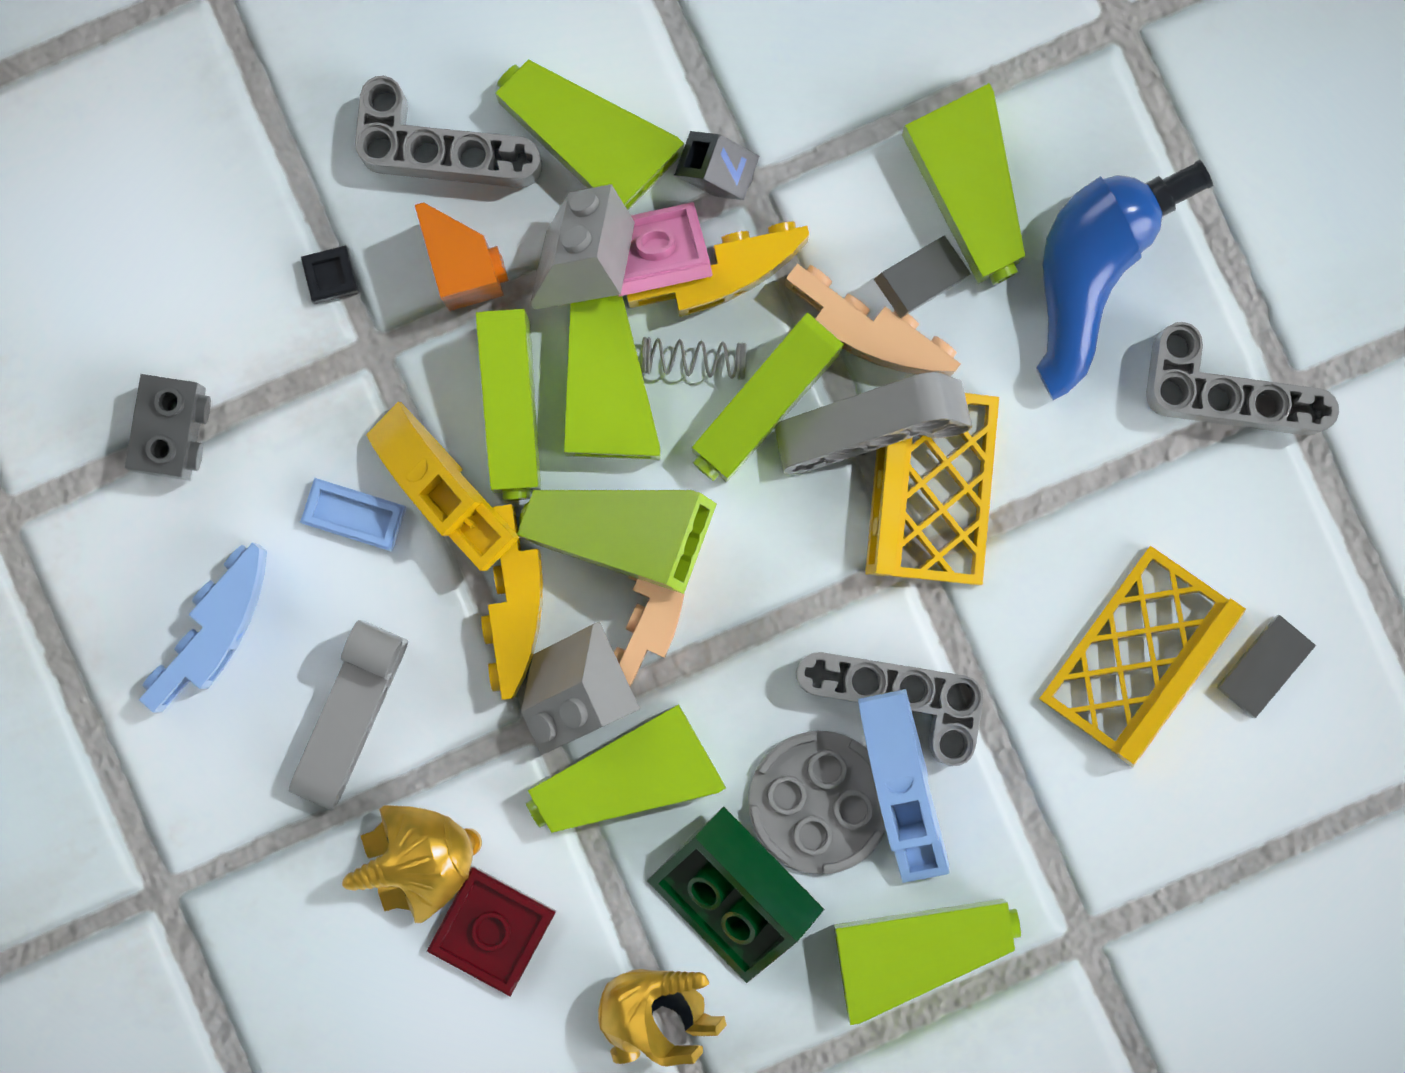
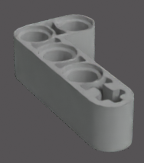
(450, 144)
(1240, 392)
(910, 407)
(889, 680)
(349, 713)

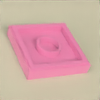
(665, 250)

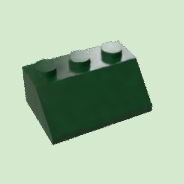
(736, 895)

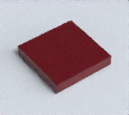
(491, 931)

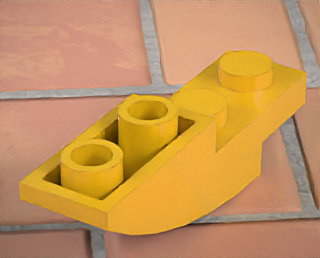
(739, 267)
(438, 487)
(515, 623)

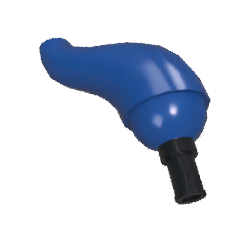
(1089, 251)

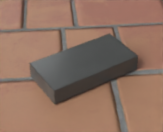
(922, 276)
(1266, 666)

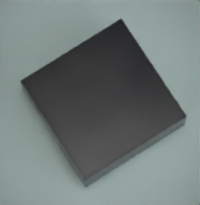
(330, 274)

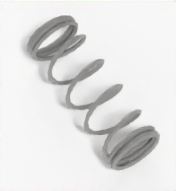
(740, 358)

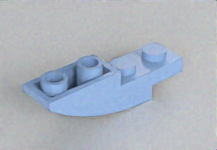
(225, 615)
(903, 786)

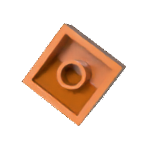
(461, 260)

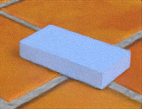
(353, 514)

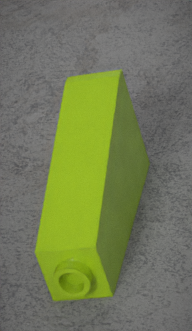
(587, 132)
(969, 178)
(605, 386)
(766, 398)
(509, 402)
(627, 531)
(635, 773)
(915, 952)

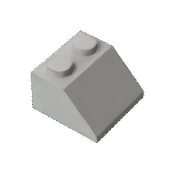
(584, 249)
(575, 689)

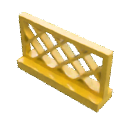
(891, 495)
(1177, 679)

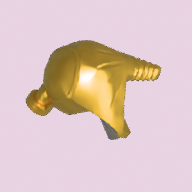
(420, 863)
(628, 1019)

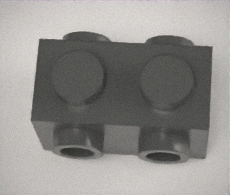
(160, 427)

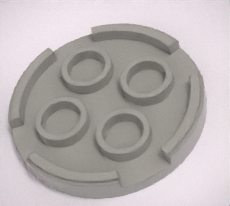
(816, 803)

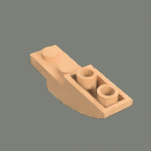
(885, 341)
(651, 626)

